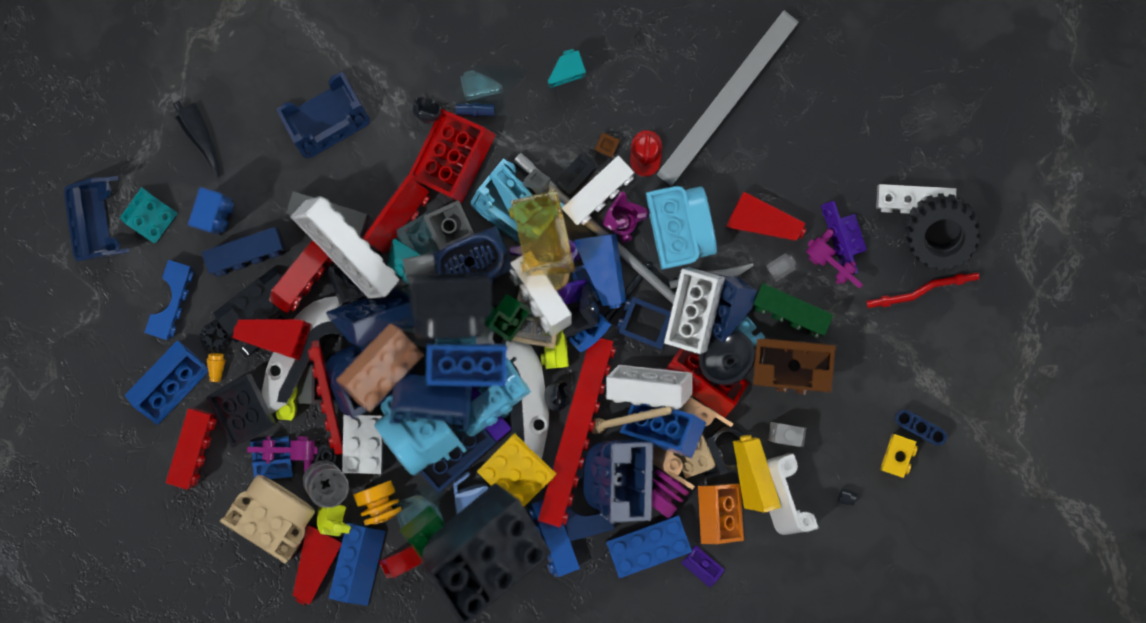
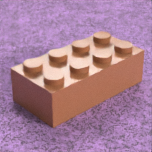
(379, 367)

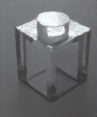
(781, 267)

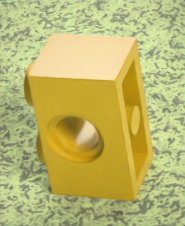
(896, 444)

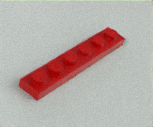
(327, 405)

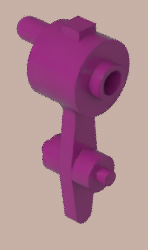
(822, 253)
(299, 450)

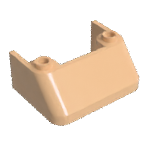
(672, 464)

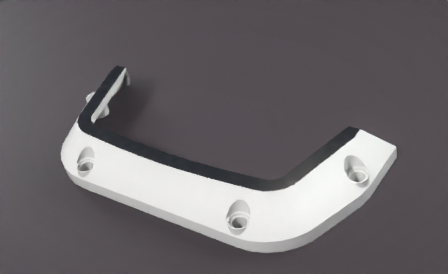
(278, 389)

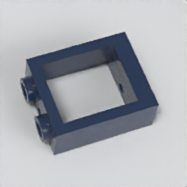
(629, 308)

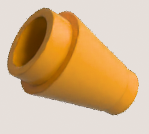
(215, 366)

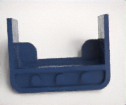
(88, 219)

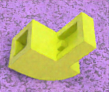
(330, 521)

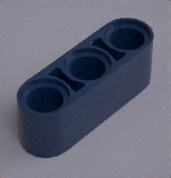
(929, 430)

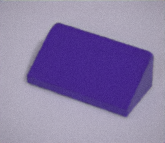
(572, 291)
(703, 566)

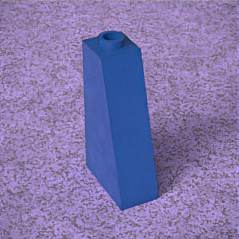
(603, 265)

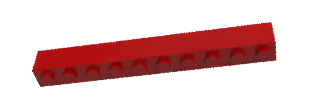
(575, 433)

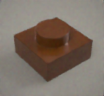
(607, 145)

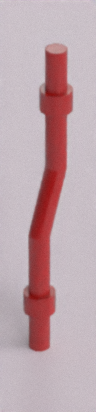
(958, 279)

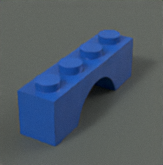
(177, 277)

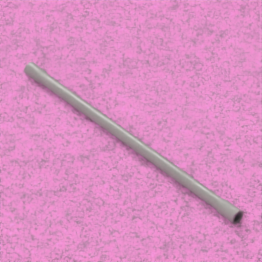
(528, 167)

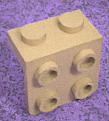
(700, 462)

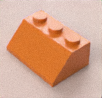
(720, 513)

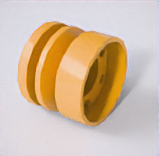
(378, 503)

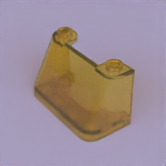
(542, 234)

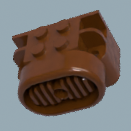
(773, 365)

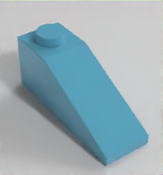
(508, 186)

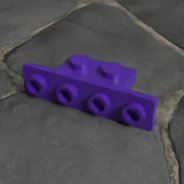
(846, 236)

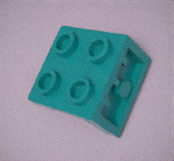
(148, 215)

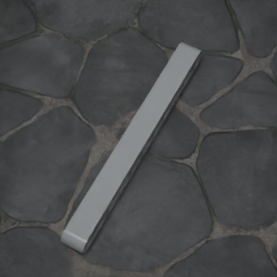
(727, 98)

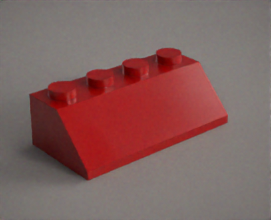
(717, 397)

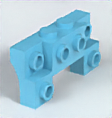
(496, 401)

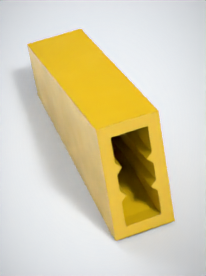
(754, 475)

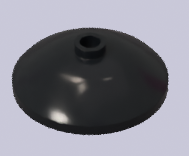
(719, 354)

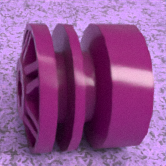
(665, 491)

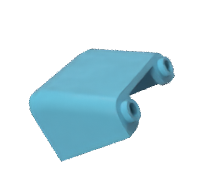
(491, 206)

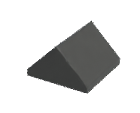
(448, 225)

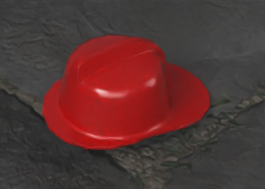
(646, 153)

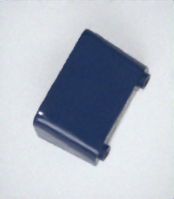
(324, 118)
(430, 402)

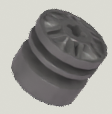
(329, 493)

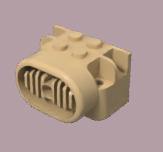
(270, 517)

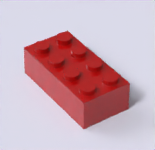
(300, 278)
(190, 448)

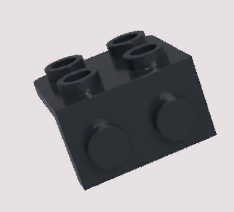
(586, 314)

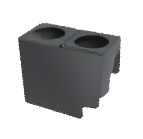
(419, 265)

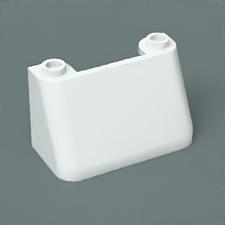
(787, 519)

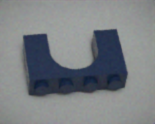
(583, 526)

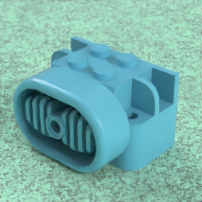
(681, 225)
(417, 441)

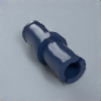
(475, 109)

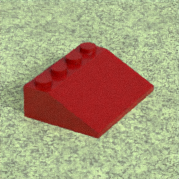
(452, 155)
(397, 213)

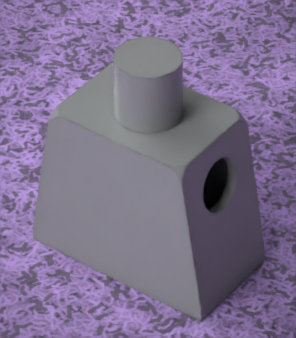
(787, 434)

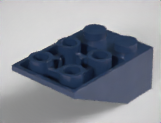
(734, 304)

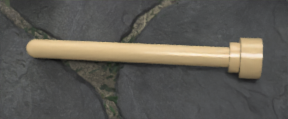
(601, 424)

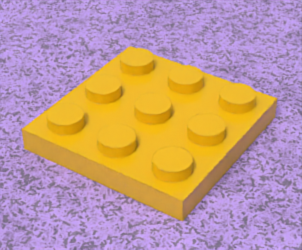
(517, 470)

